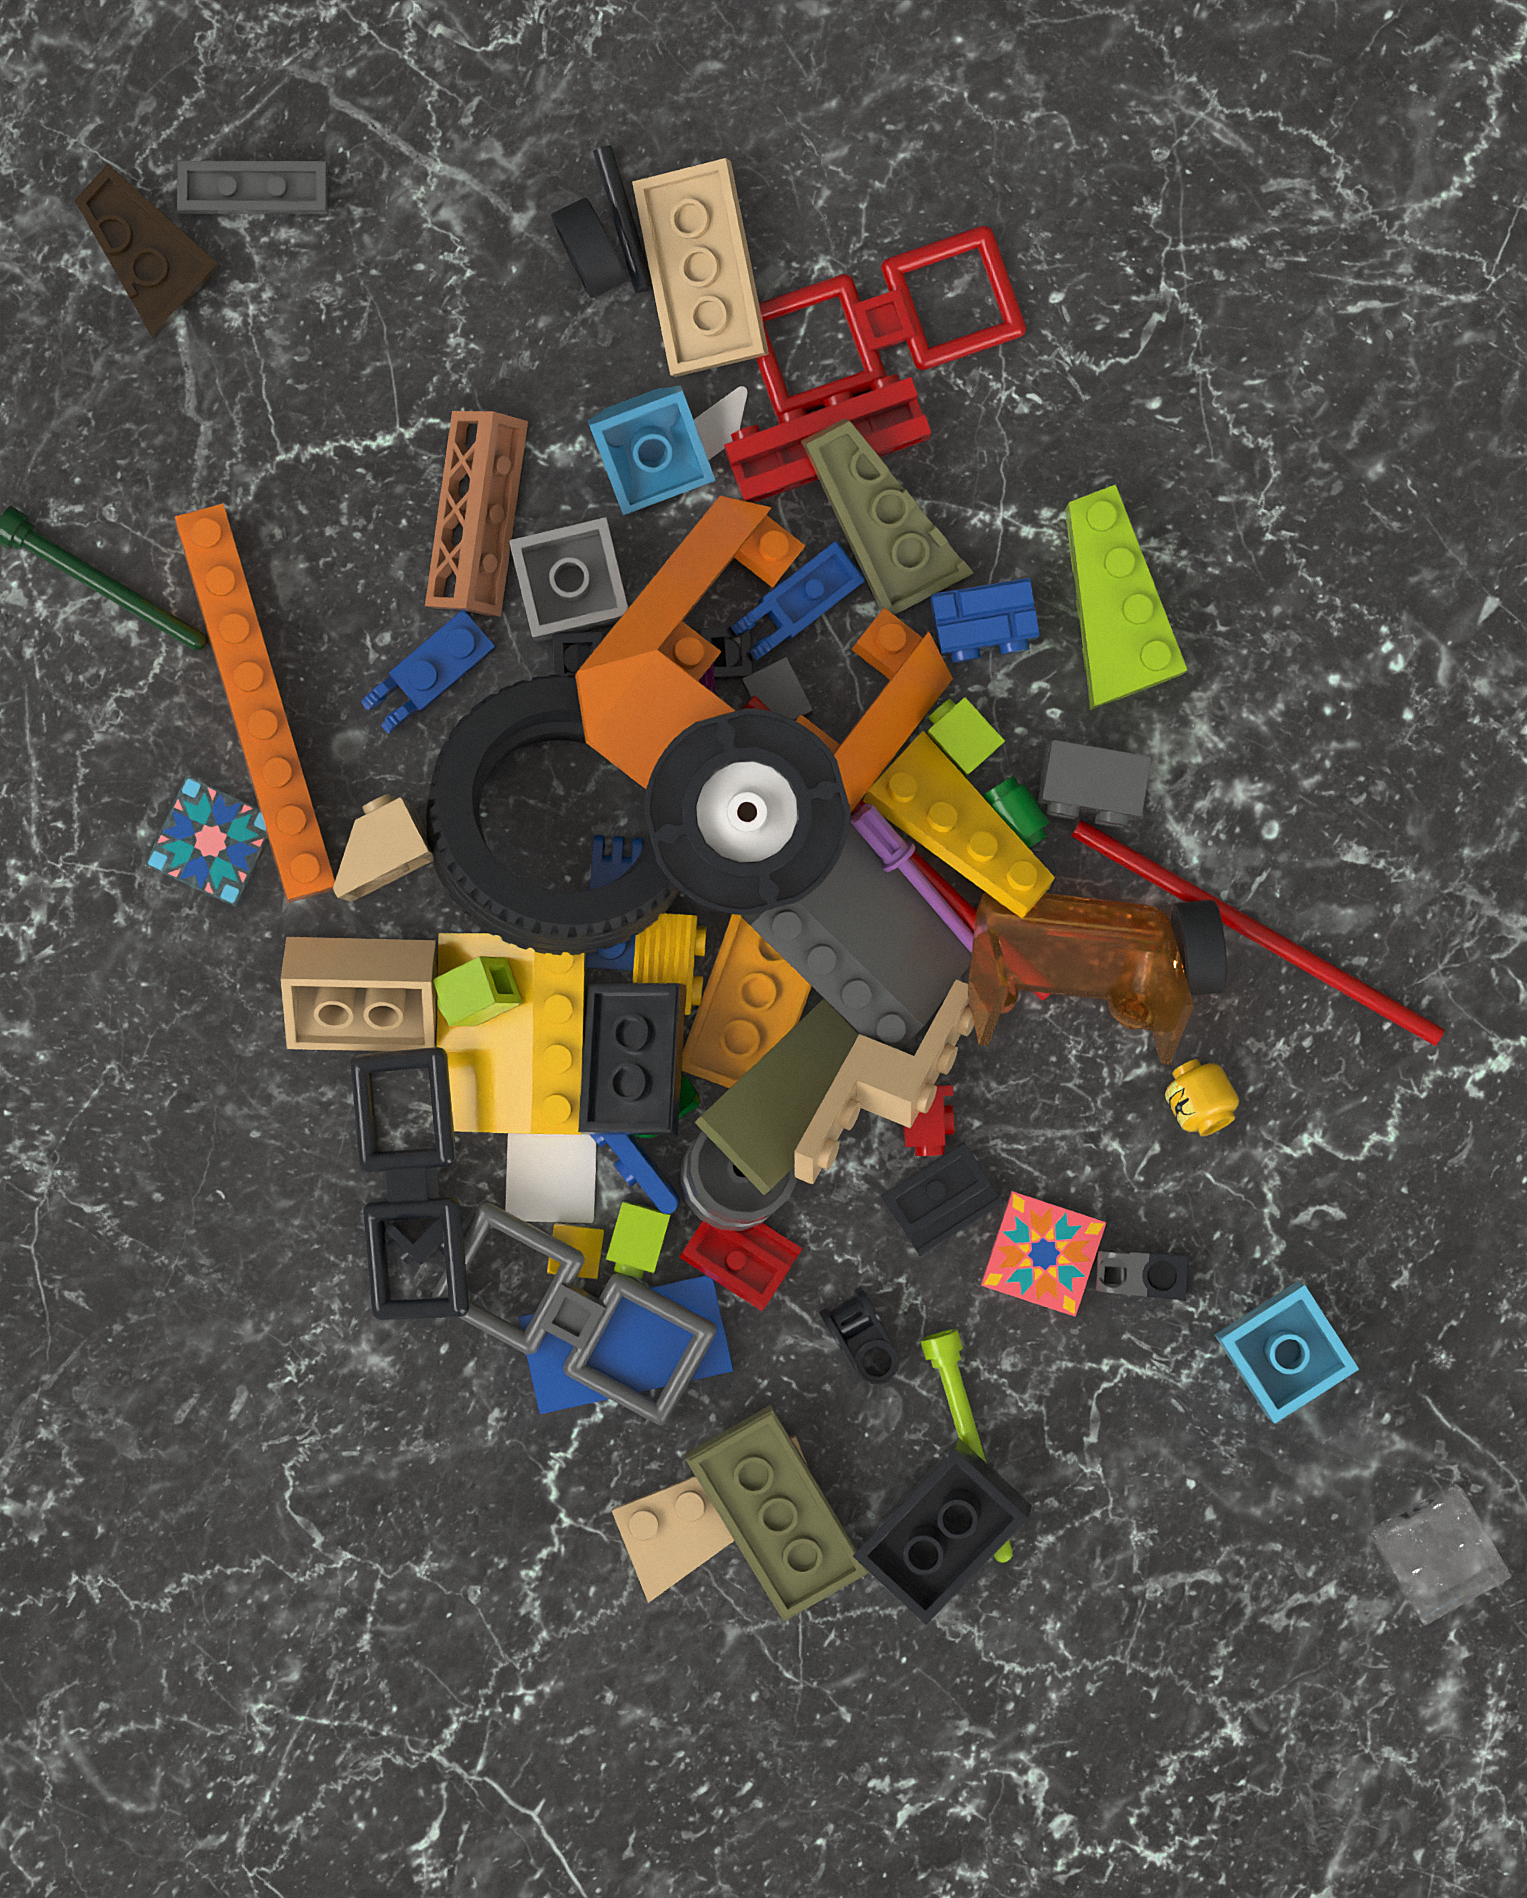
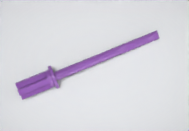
(896, 853)

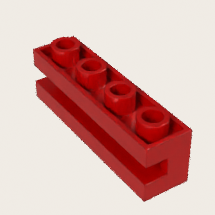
(775, 458)

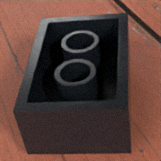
(942, 1531)

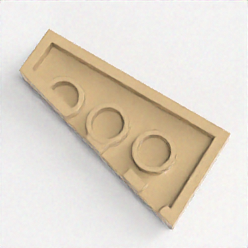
(672, 1533)

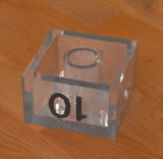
(1439, 1553)

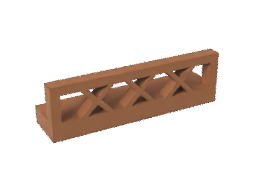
(484, 512)

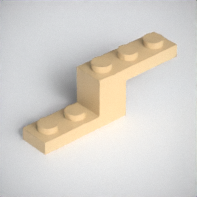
(884, 1083)

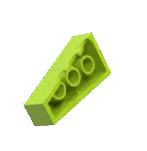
(1118, 606)

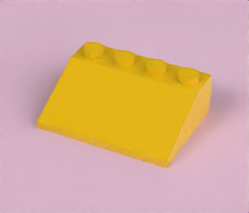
(527, 1062)

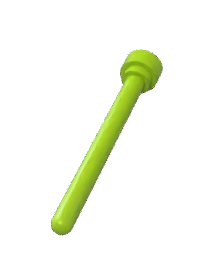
(944, 1354)

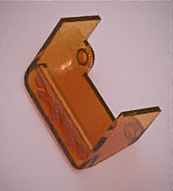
(1081, 951)

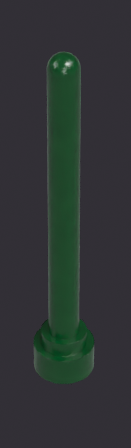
(19, 533)

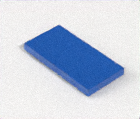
(633, 1349)

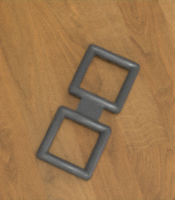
(582, 1316)

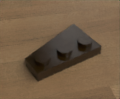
(146, 249)

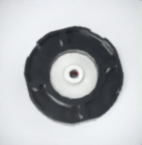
(797, 802)

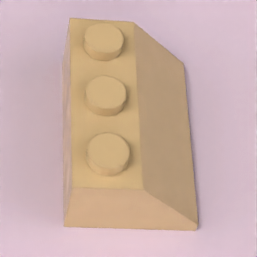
(382, 848)
(359, 994)

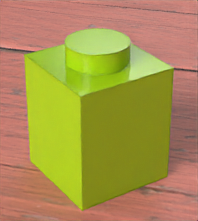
(963, 735)
(476, 991)
(637, 1239)

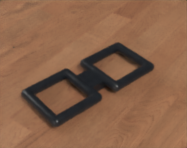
(410, 1184)

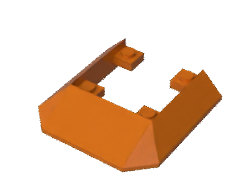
(647, 670)

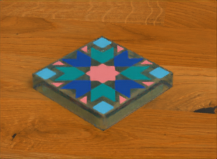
(210, 841)

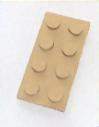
(700, 267)

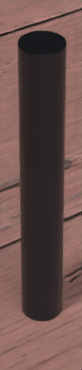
(623, 219)

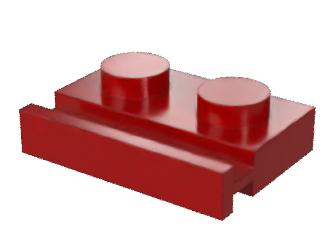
(742, 1261)

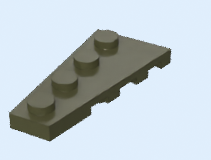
(887, 531)

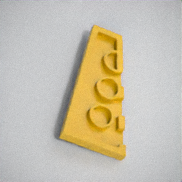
(951, 819)

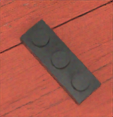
(252, 187)

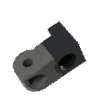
(1143, 1273)

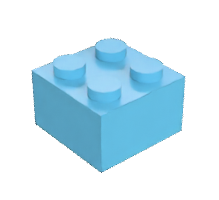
(1286, 1352)

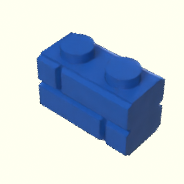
(984, 619)

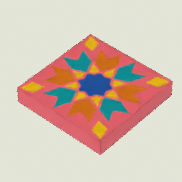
(1043, 1253)

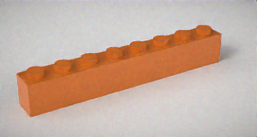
(255, 703)

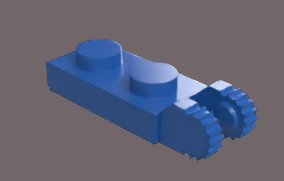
(802, 597)
(432, 668)

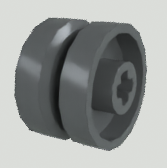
(721, 1195)

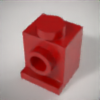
(930, 1128)

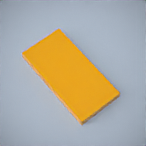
(745, 1007)

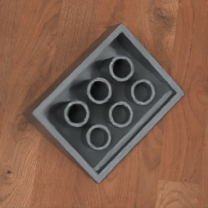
(868, 945)

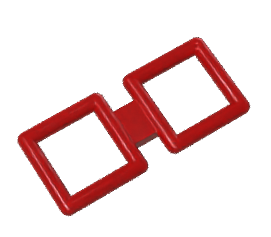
(892, 319)

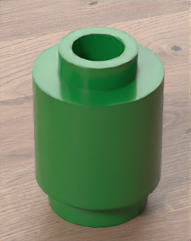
(1018, 810)

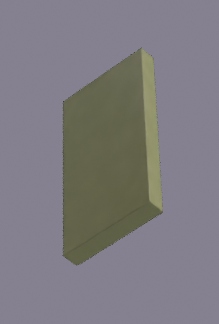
(777, 1098)
(776, 1512)

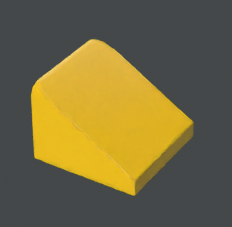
(584, 1239)

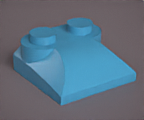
(651, 448)

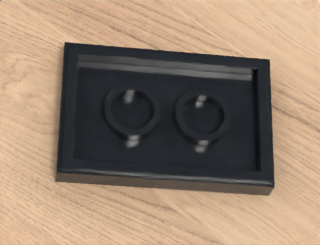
(632, 1058)

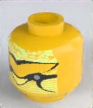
(1202, 1097)

